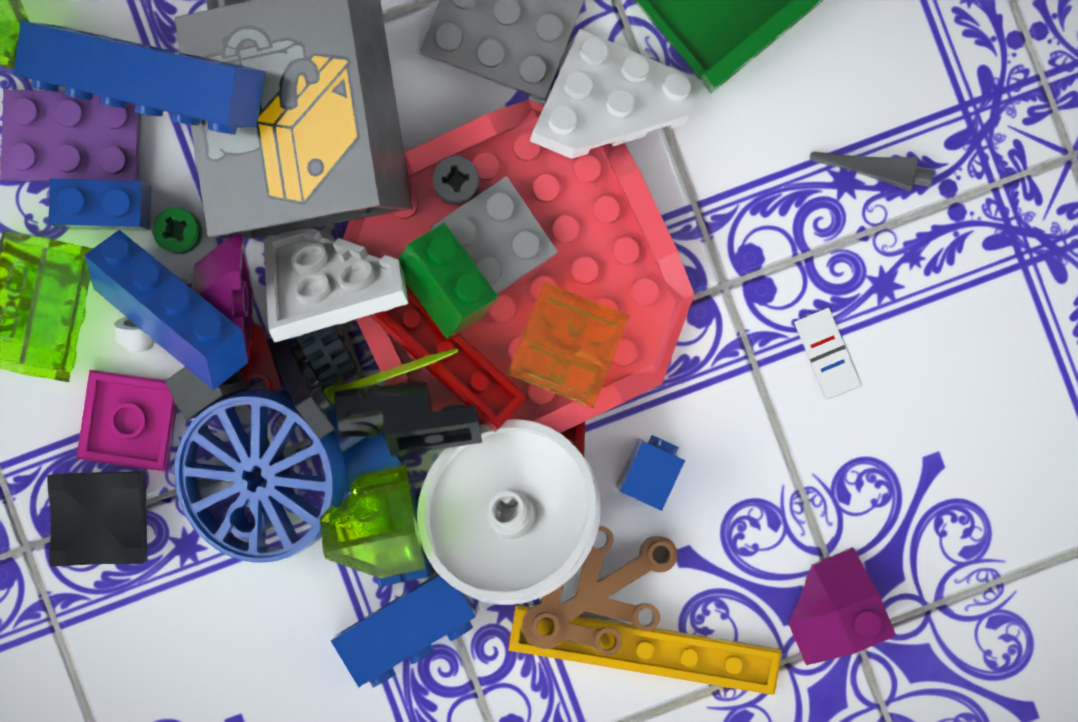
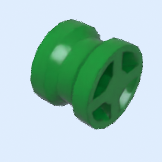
(183, 237)

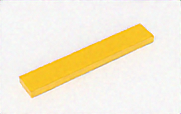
(663, 654)

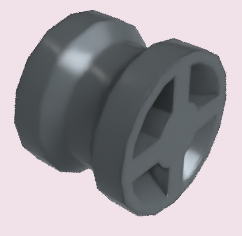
(457, 189)

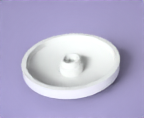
(509, 513)

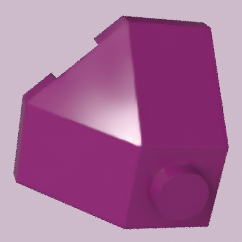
(227, 285)
(838, 610)

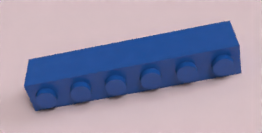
(141, 75)

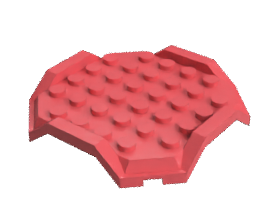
(607, 247)

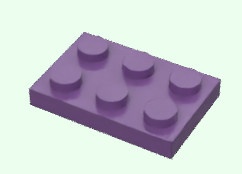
(67, 138)

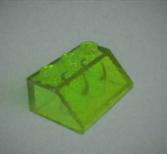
(41, 304)

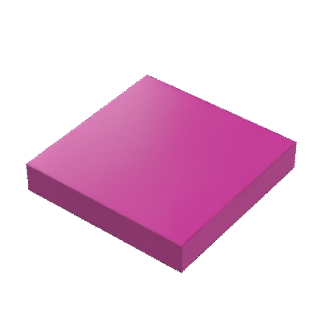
(127, 421)

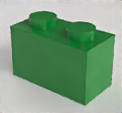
(446, 280)

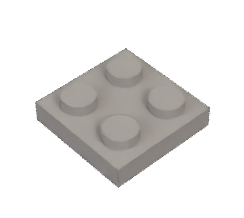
(500, 235)

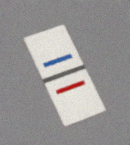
(827, 353)

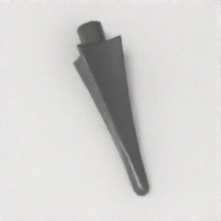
(892, 170)

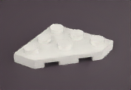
(611, 98)
(325, 283)

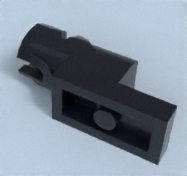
(405, 418)

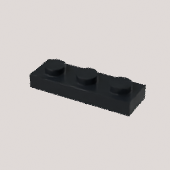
(303, 385)

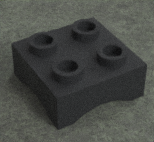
(98, 518)

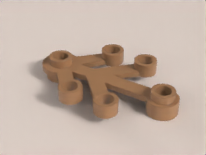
(593, 598)

